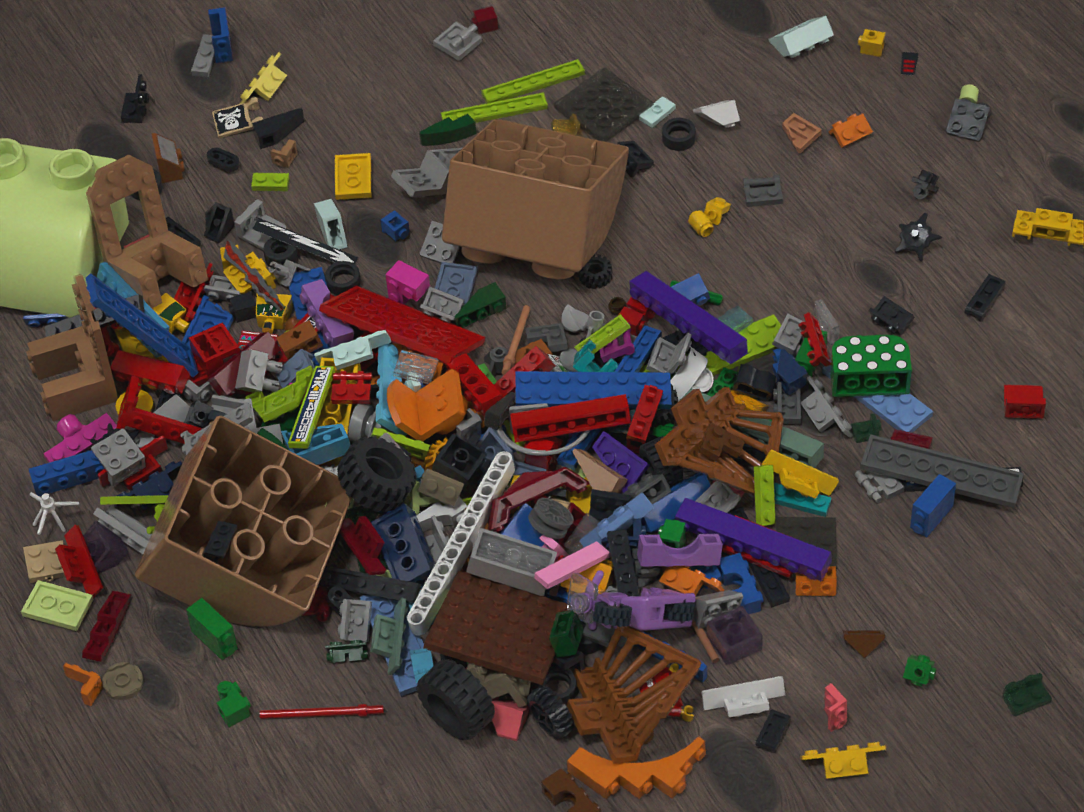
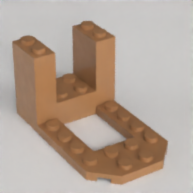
(154, 256)
(70, 350)

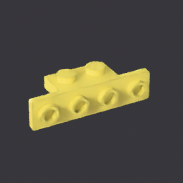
(268, 82)

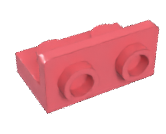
(835, 708)

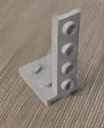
(241, 416)

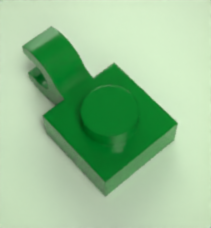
(661, 430)

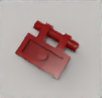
(351, 393)

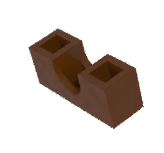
(562, 787)

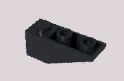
(276, 128)

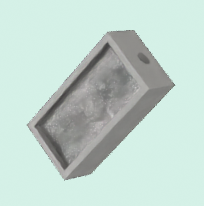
(509, 561)

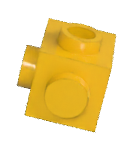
(872, 42)

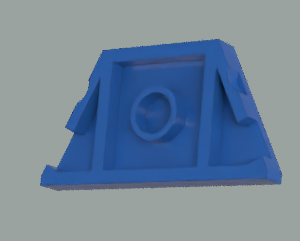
(207, 317)

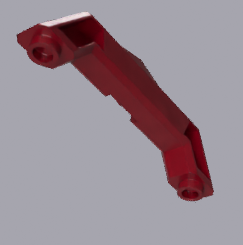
(530, 486)

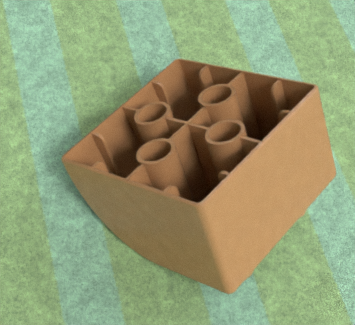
(533, 197)
(279, 535)

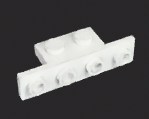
(744, 697)

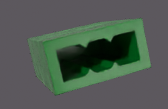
(212, 629)

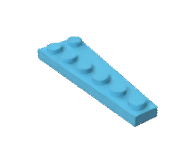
(386, 364)

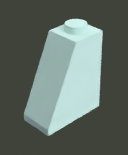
(330, 224)

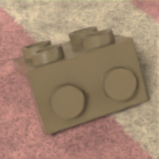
(440, 487)

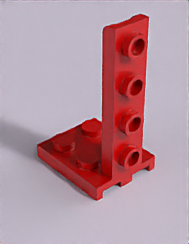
(149, 421)

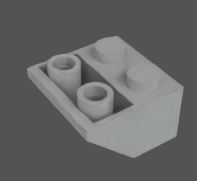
(714, 605)

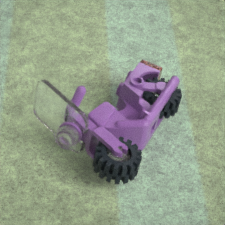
(650, 611)

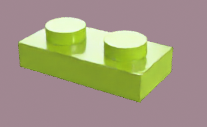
(270, 182)

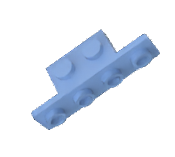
(620, 519)

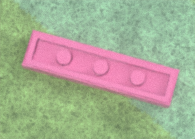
(572, 564)

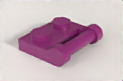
(614, 350)

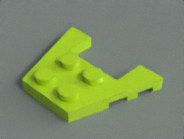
(283, 400)

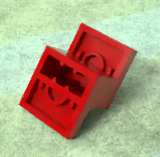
(209, 351)

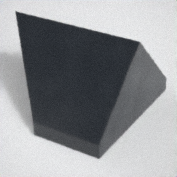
(218, 222)

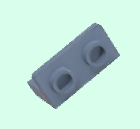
(296, 363)

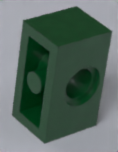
(566, 633)

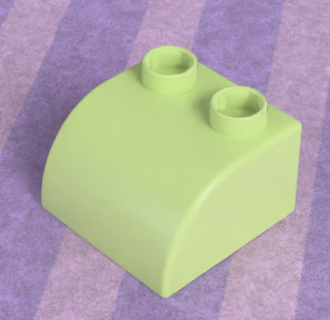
(48, 226)

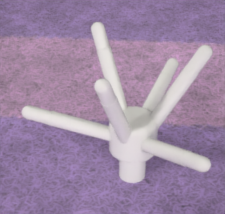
(48, 506)

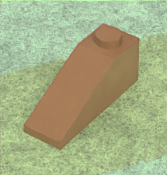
(598, 474)

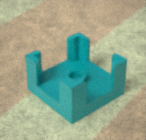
(584, 363)

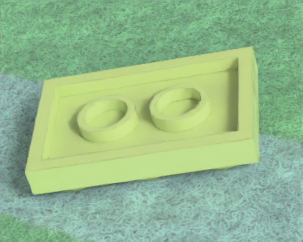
(57, 605)

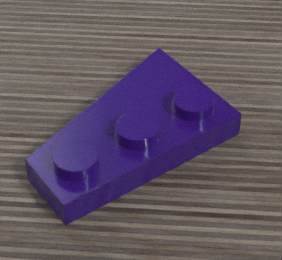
(620, 459)

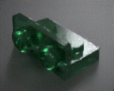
(1026, 694)

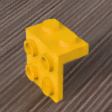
(237, 277)

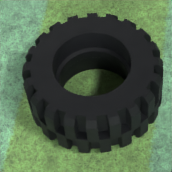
(376, 474)
(455, 699)

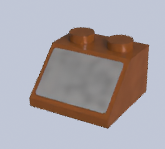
(168, 158)

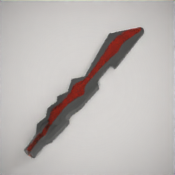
(236, 258)

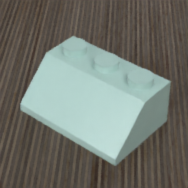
(802, 37)

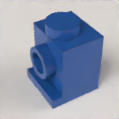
(398, 228)

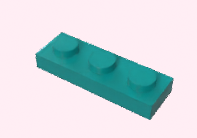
(793, 499)

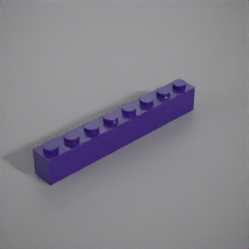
(688, 317)
(755, 539)

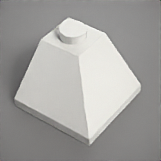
(720, 113)

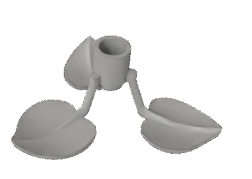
(574, 321)

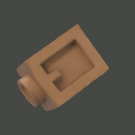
(286, 155)

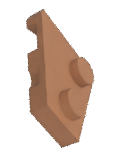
(800, 132)

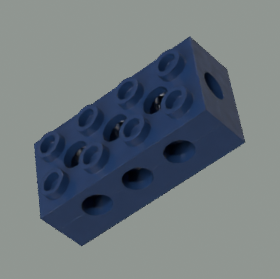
(404, 545)

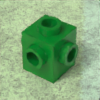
(913, 667)

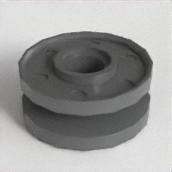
(550, 518)

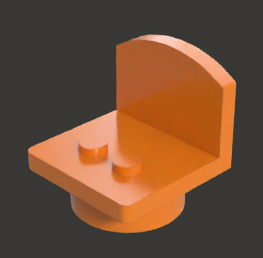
(429, 410)

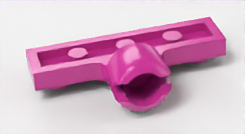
(77, 436)

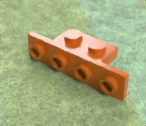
(686, 581)

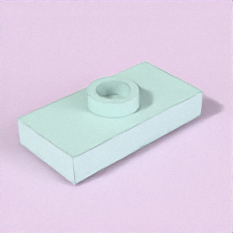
(657, 112)

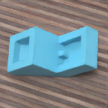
(421, 662)

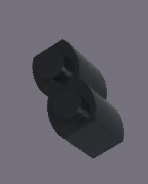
(754, 382)

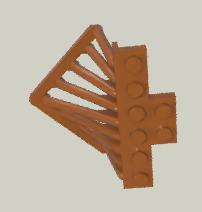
(694, 415)
(605, 704)

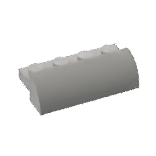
(125, 526)

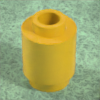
(701, 223)

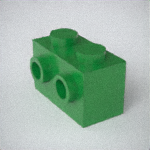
(673, 533)

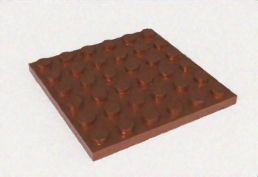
(496, 627)

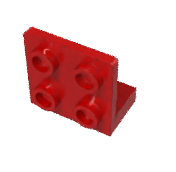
(1024, 401)

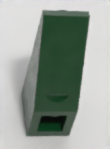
(482, 304)

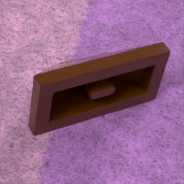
(864, 640)

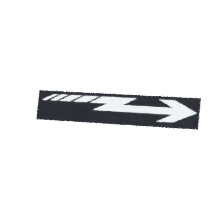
(302, 242)

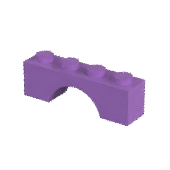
(333, 329)
(702, 551)

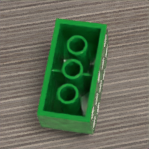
(870, 366)

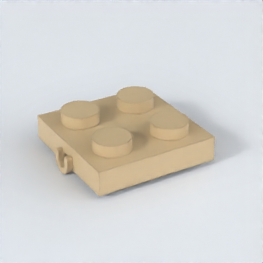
(43, 562)

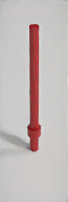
(361, 710)

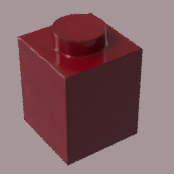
(485, 20)

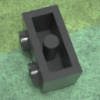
(652, 486)

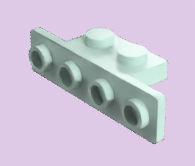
(354, 351)

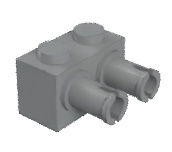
(252, 372)

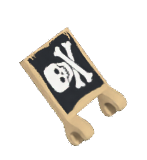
(235, 118)

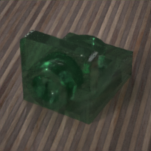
(862, 430)

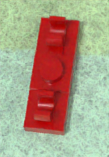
(816, 341)
(645, 413)

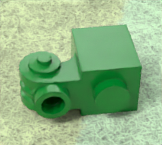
(232, 706)

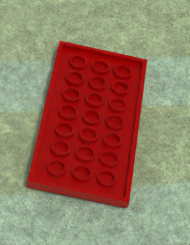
(402, 323)

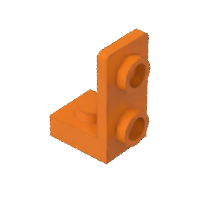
(92, 682)

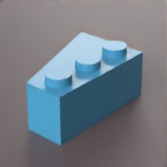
(326, 444)

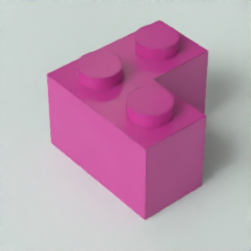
(406, 283)

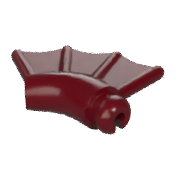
(319, 605)

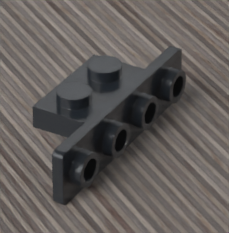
(622, 563)

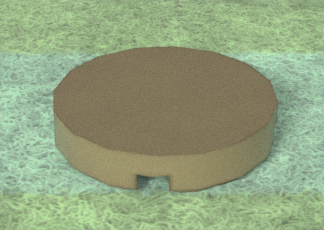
(122, 681)

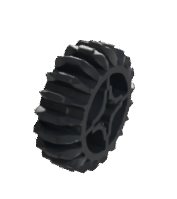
(550, 712)

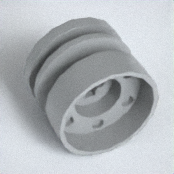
(363, 422)

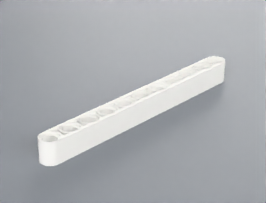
(501, 469)

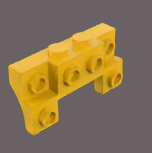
(1049, 225)

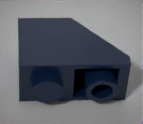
(790, 373)

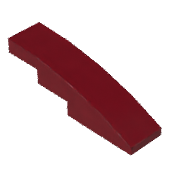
(107, 626)

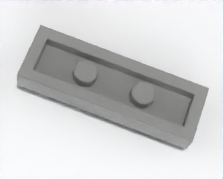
(204, 58)

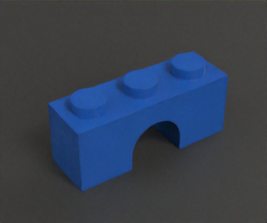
(736, 571)

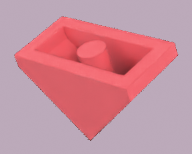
(509, 718)

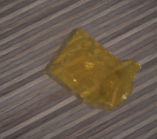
(569, 126)

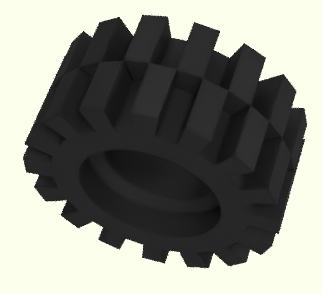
(596, 279)

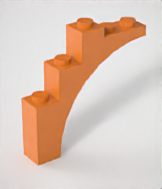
(637, 778)

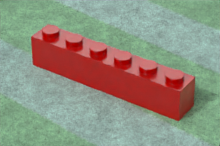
(570, 418)

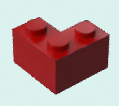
(548, 443)

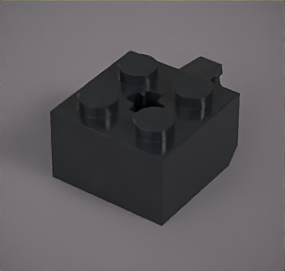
(460, 459)

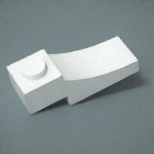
(446, 514)

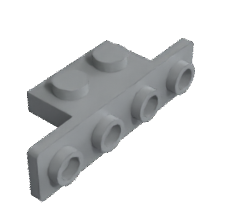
(821, 410)

